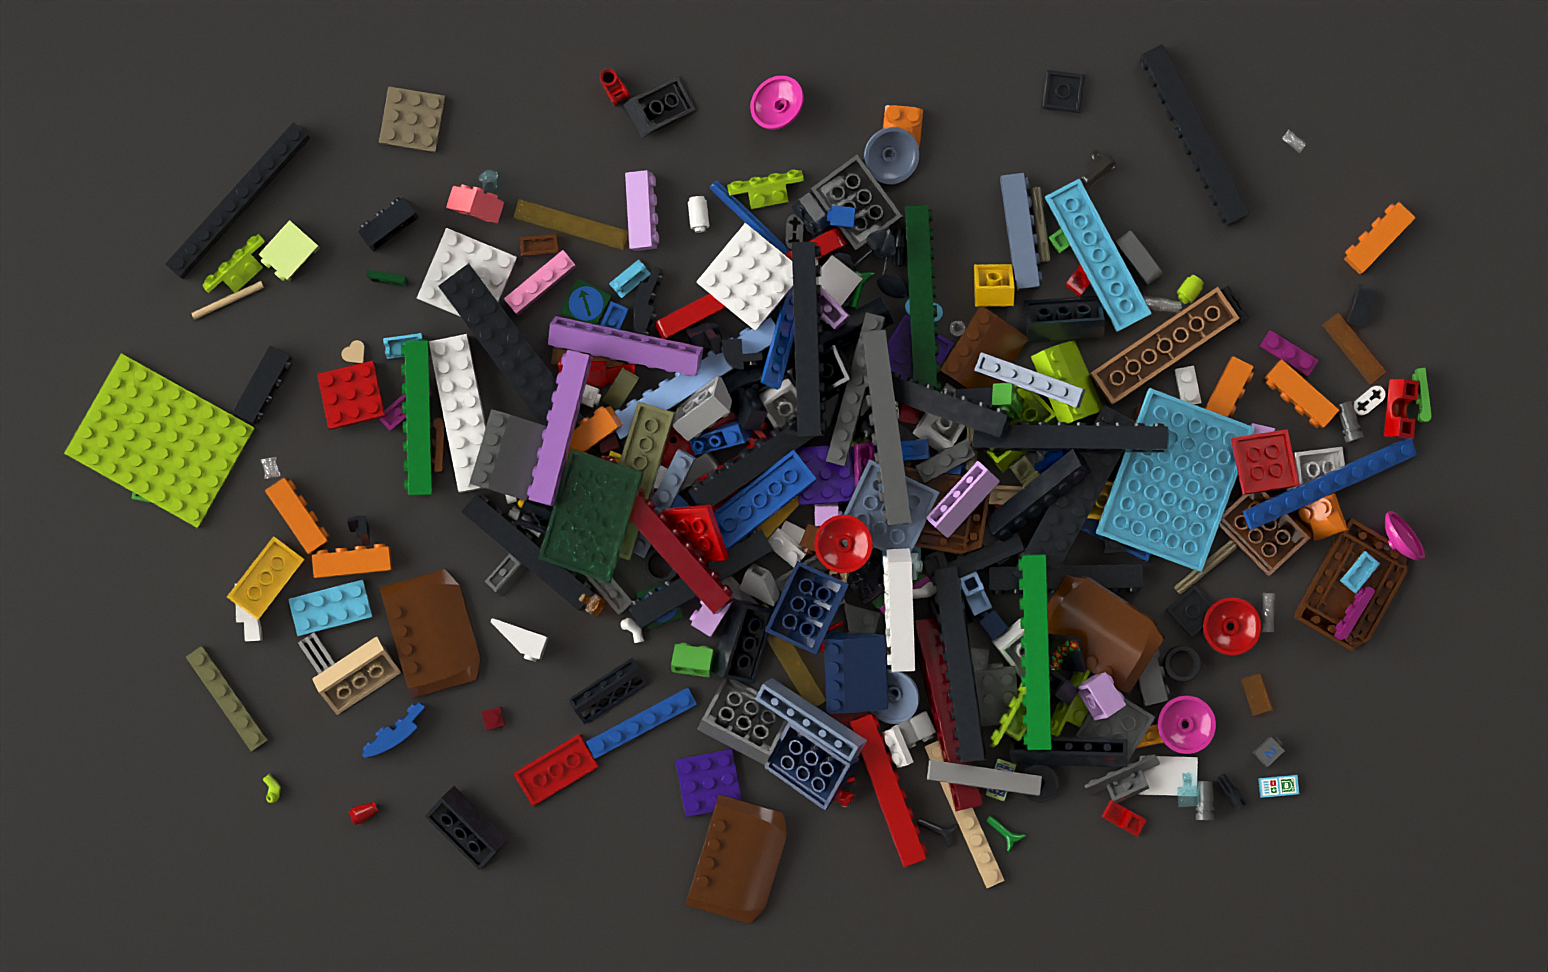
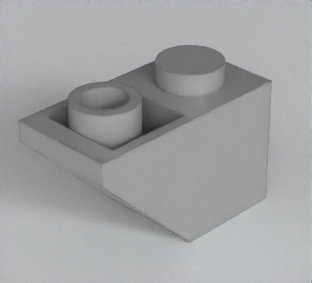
(760, 584)

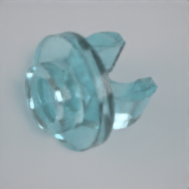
(488, 176)

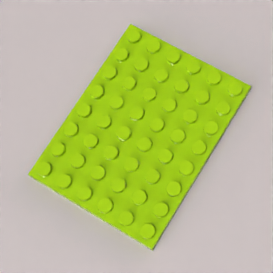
(159, 440)

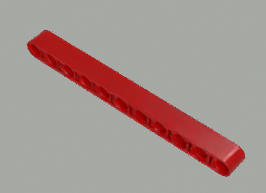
(709, 305)

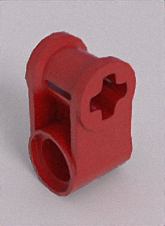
(614, 88)

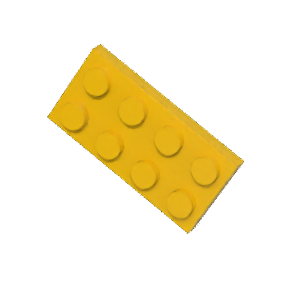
(265, 578)

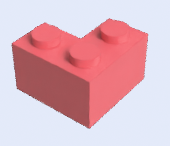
(475, 203)

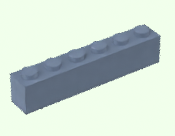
(1019, 230)
(810, 719)

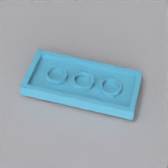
(330, 607)

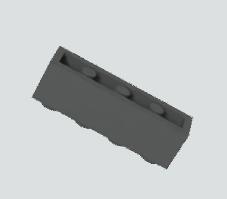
(1151, 683)

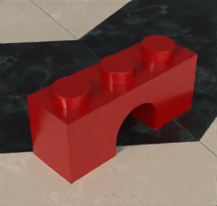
(1400, 394)

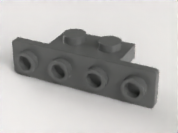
(1125, 781)

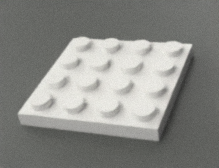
(453, 254)
(749, 277)

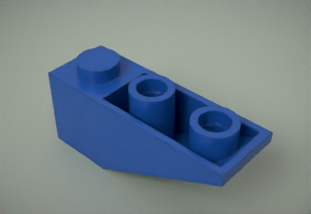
(720, 437)

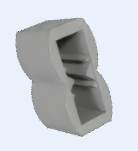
(916, 728)

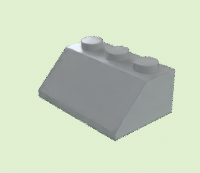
(702, 409)

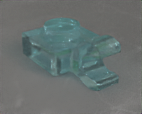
(1187, 794)

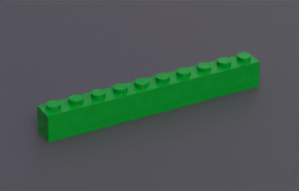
(1036, 651)

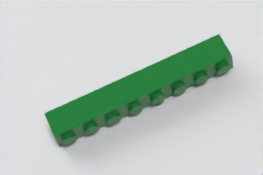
(418, 417)

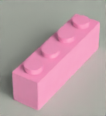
(540, 282)

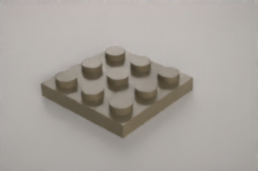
(412, 119)

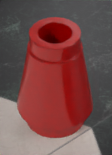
(362, 813)

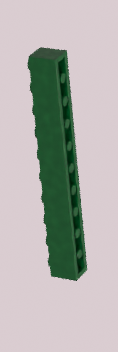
(921, 295)

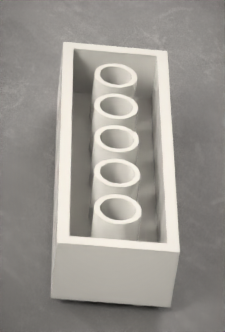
(899, 609)

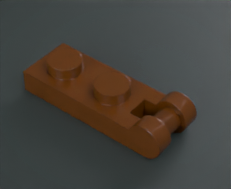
(439, 445)

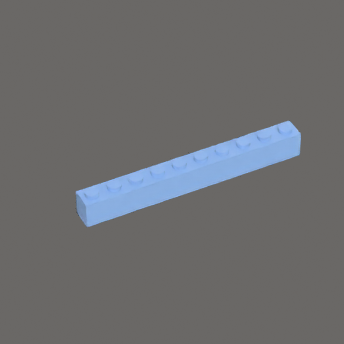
(682, 386)

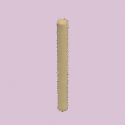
(227, 300)

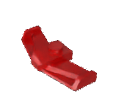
(601, 375)

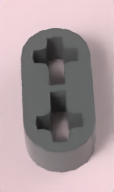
(789, 230)

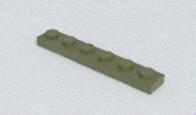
(226, 698)

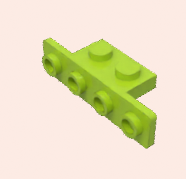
(766, 190)
(238, 269)
(1074, 712)
(1013, 720)

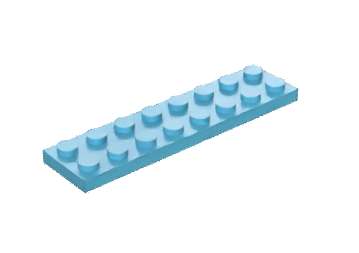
(1098, 255)

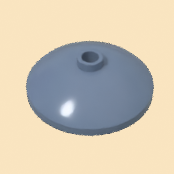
(901, 159)
(900, 705)

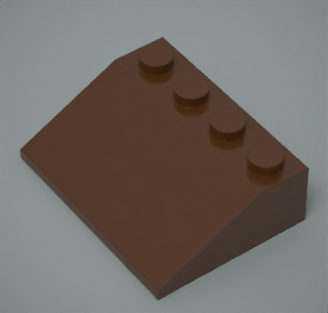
(987, 335)
(1269, 543)

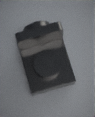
(360, 526)

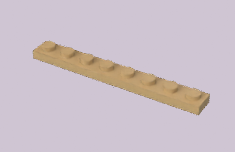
(971, 831)

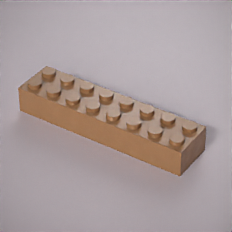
(1164, 346)

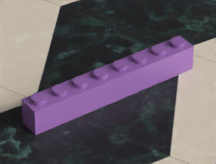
(625, 346)
(560, 427)

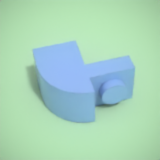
(974, 593)

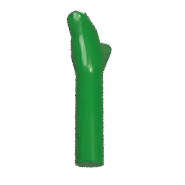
(858, 289)
(1010, 837)

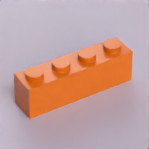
(1379, 238)
(1230, 387)
(1301, 394)
(594, 429)
(297, 515)
(352, 562)

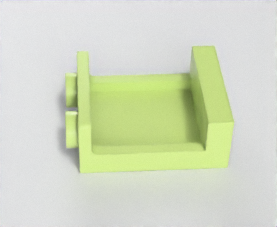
(288, 251)

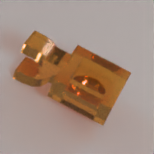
(594, 604)

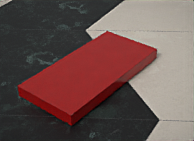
(556, 770)

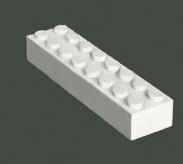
(459, 404)

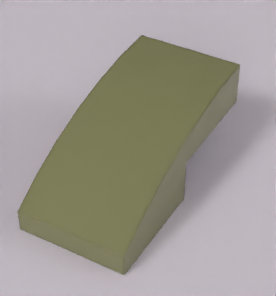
(620, 388)
(1023, 470)

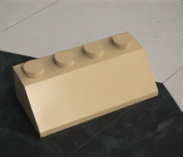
(356, 675)

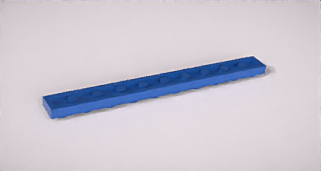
(1329, 483)

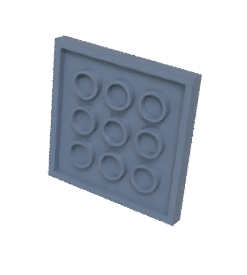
(868, 508)

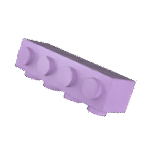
(641, 210)
(960, 501)

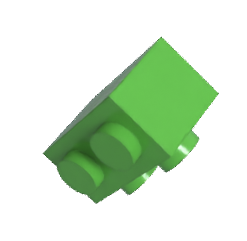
(1007, 399)
(692, 660)

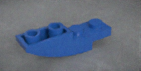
(389, 738)

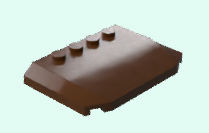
(968, 534)
(1329, 598)
(1112, 631)
(432, 632)
(738, 860)

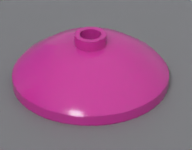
(771, 97)
(1403, 537)
(1200, 727)

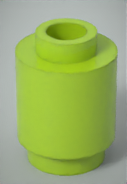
(1190, 289)

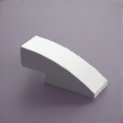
(252, 627)

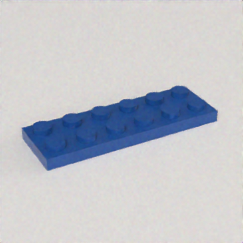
(763, 498)

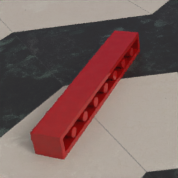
(888, 792)

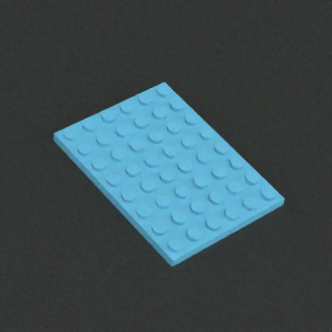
(1175, 498)

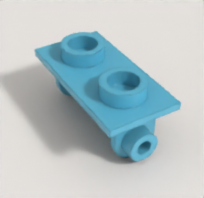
(630, 278)

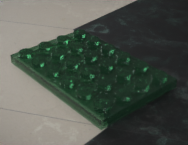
(590, 515)

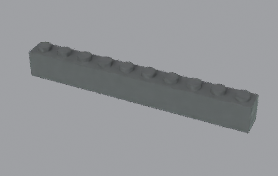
(886, 427)

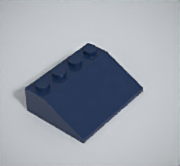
(807, 608)
(855, 672)
(809, 766)

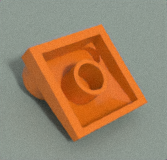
(906, 118)
(1323, 517)

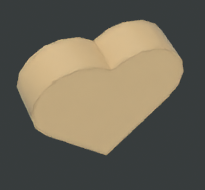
(354, 353)

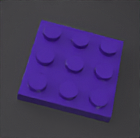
(901, 349)
(834, 481)
(706, 777)

